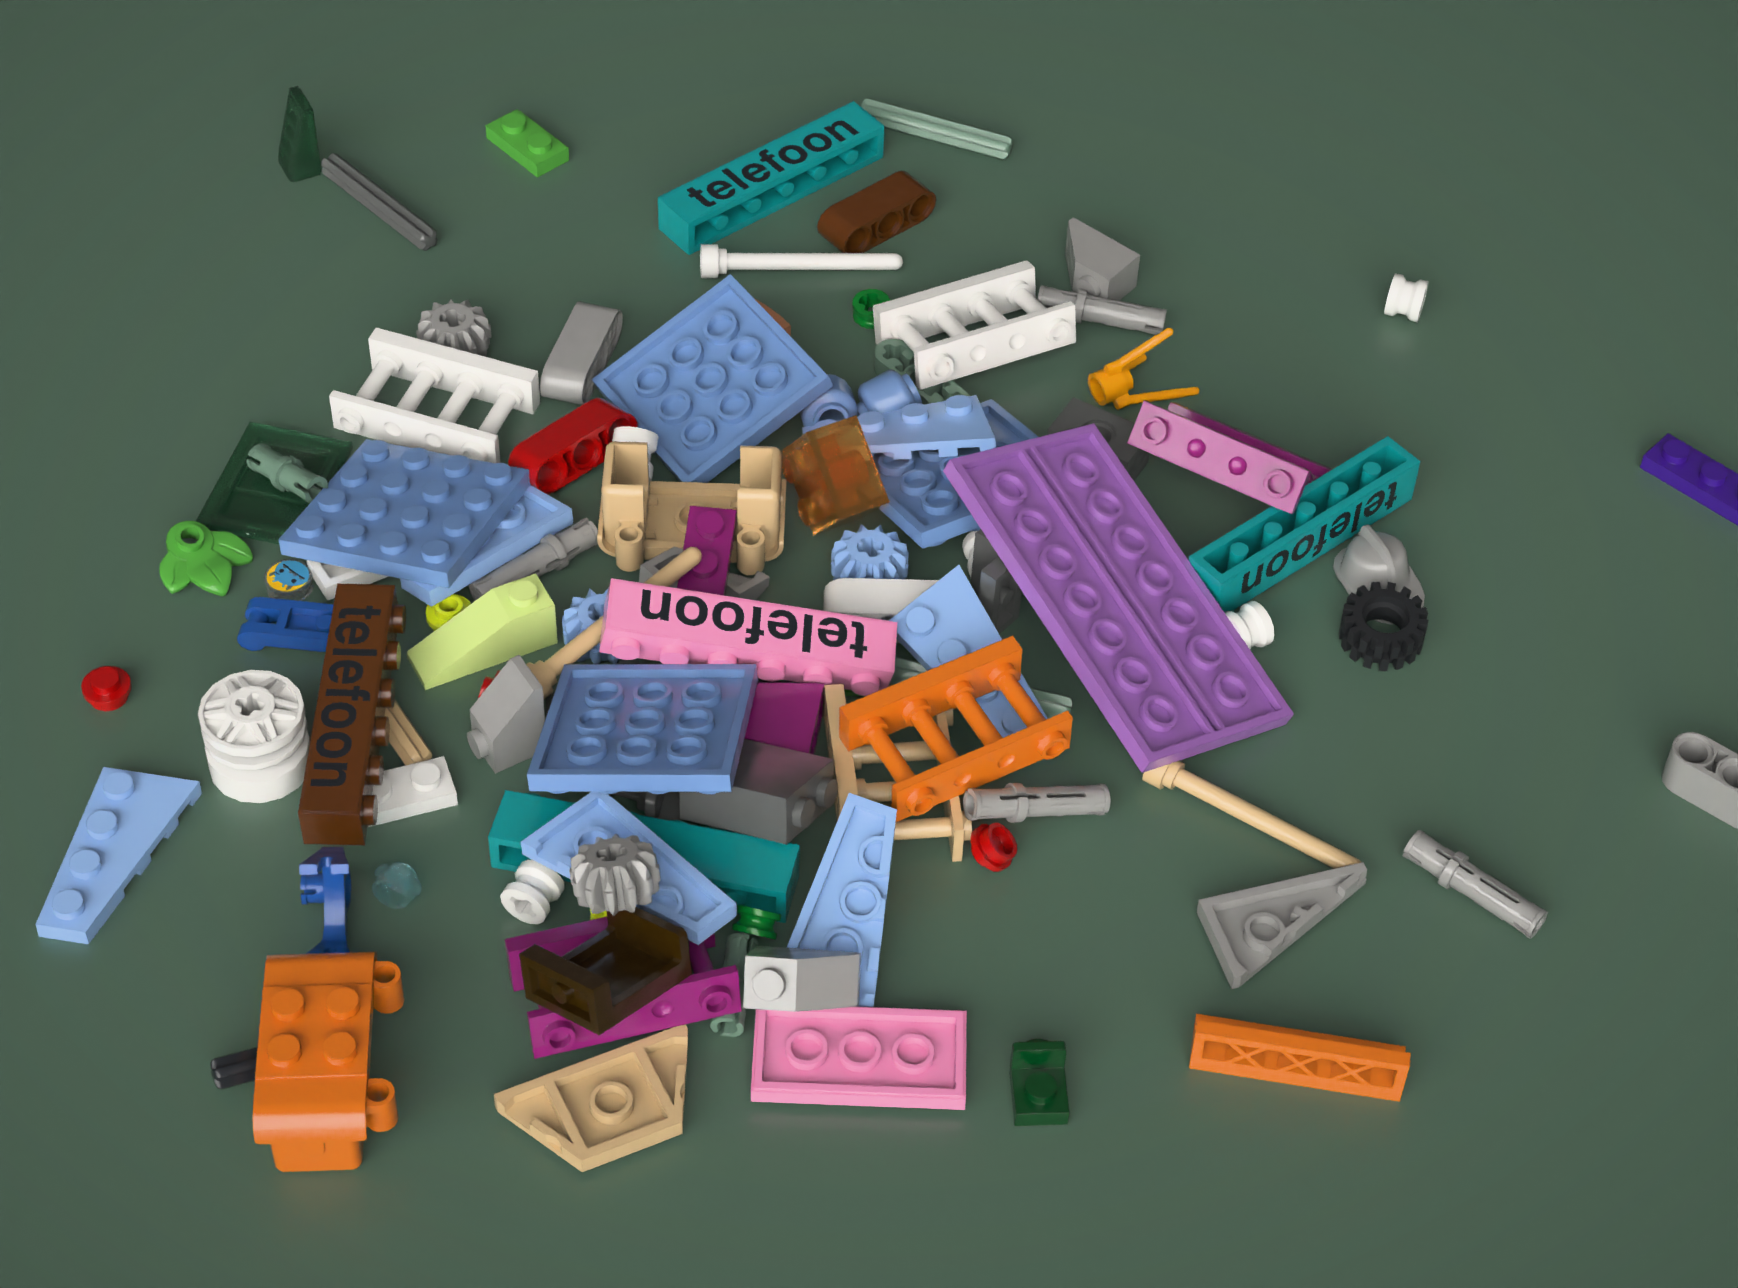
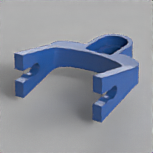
(334, 890)

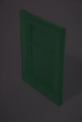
(248, 502)

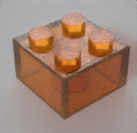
(833, 475)

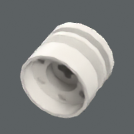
(255, 735)

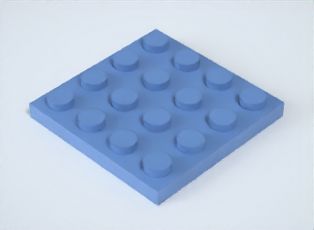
(713, 381)
(921, 494)
(406, 513)
(644, 728)

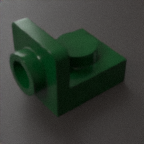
(1039, 1083)

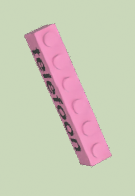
(722, 629)

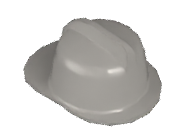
(1376, 558)

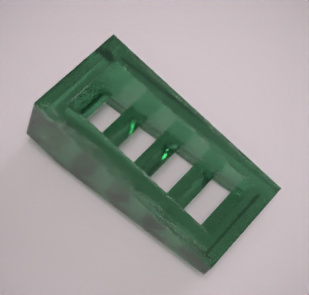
(298, 141)

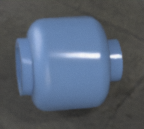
(887, 393)
(834, 404)

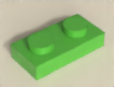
(527, 143)

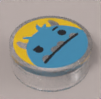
(288, 580)

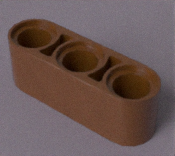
(876, 213)

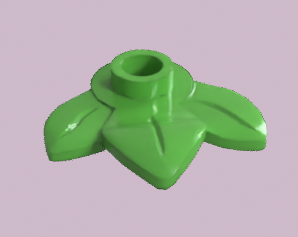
(205, 562)

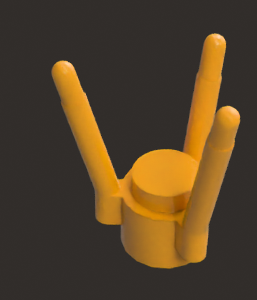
(1115, 379)

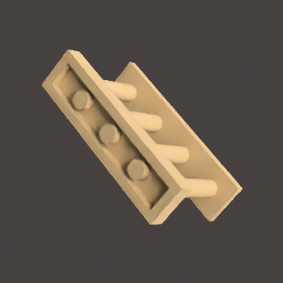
(953, 825)

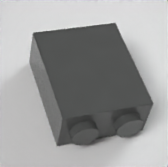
(772, 795)

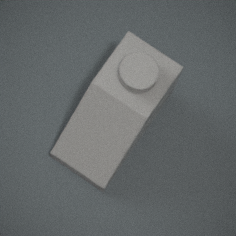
(1099, 262)
(508, 717)
(800, 979)

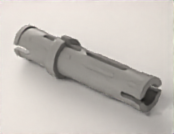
(1106, 311)
(550, 554)
(1019, 802)
(1457, 872)

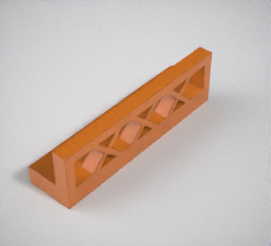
(1299, 1057)

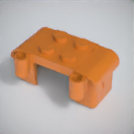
(316, 1058)

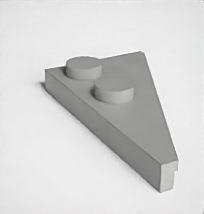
(1262, 921)

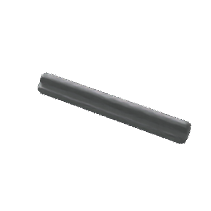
(379, 202)

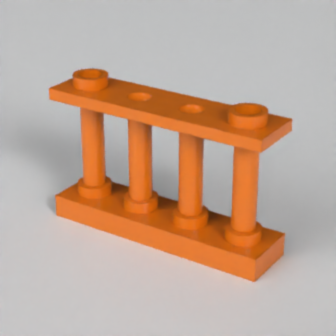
(936, 691)

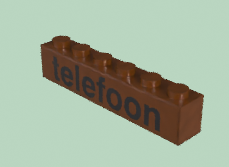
(351, 715)

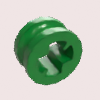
(862, 302)
(756, 922)

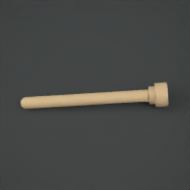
(548, 671)
(1175, 775)

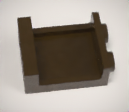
(610, 972)

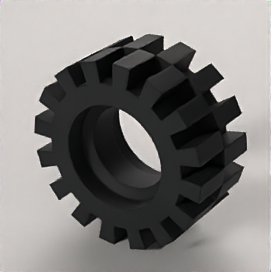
(1388, 606)

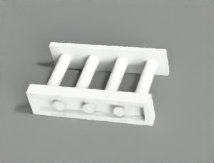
(968, 302)
(442, 368)

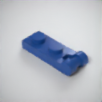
(298, 624)

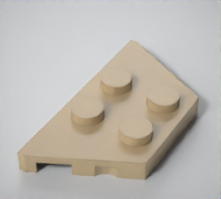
(606, 1102)

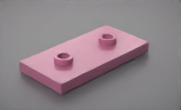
(861, 1057)

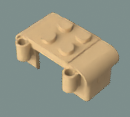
(652, 518)

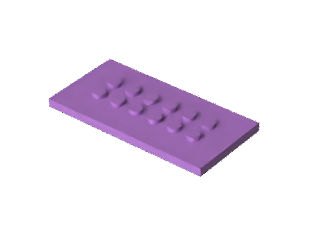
(1118, 596)

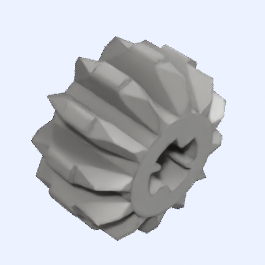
(456, 327)
(614, 874)

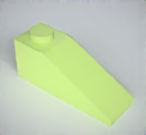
(488, 632)

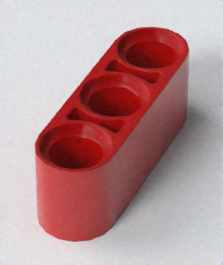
(570, 445)

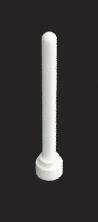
(718, 261)

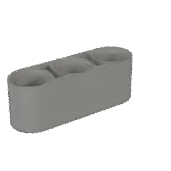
(581, 353)
(1704, 775)

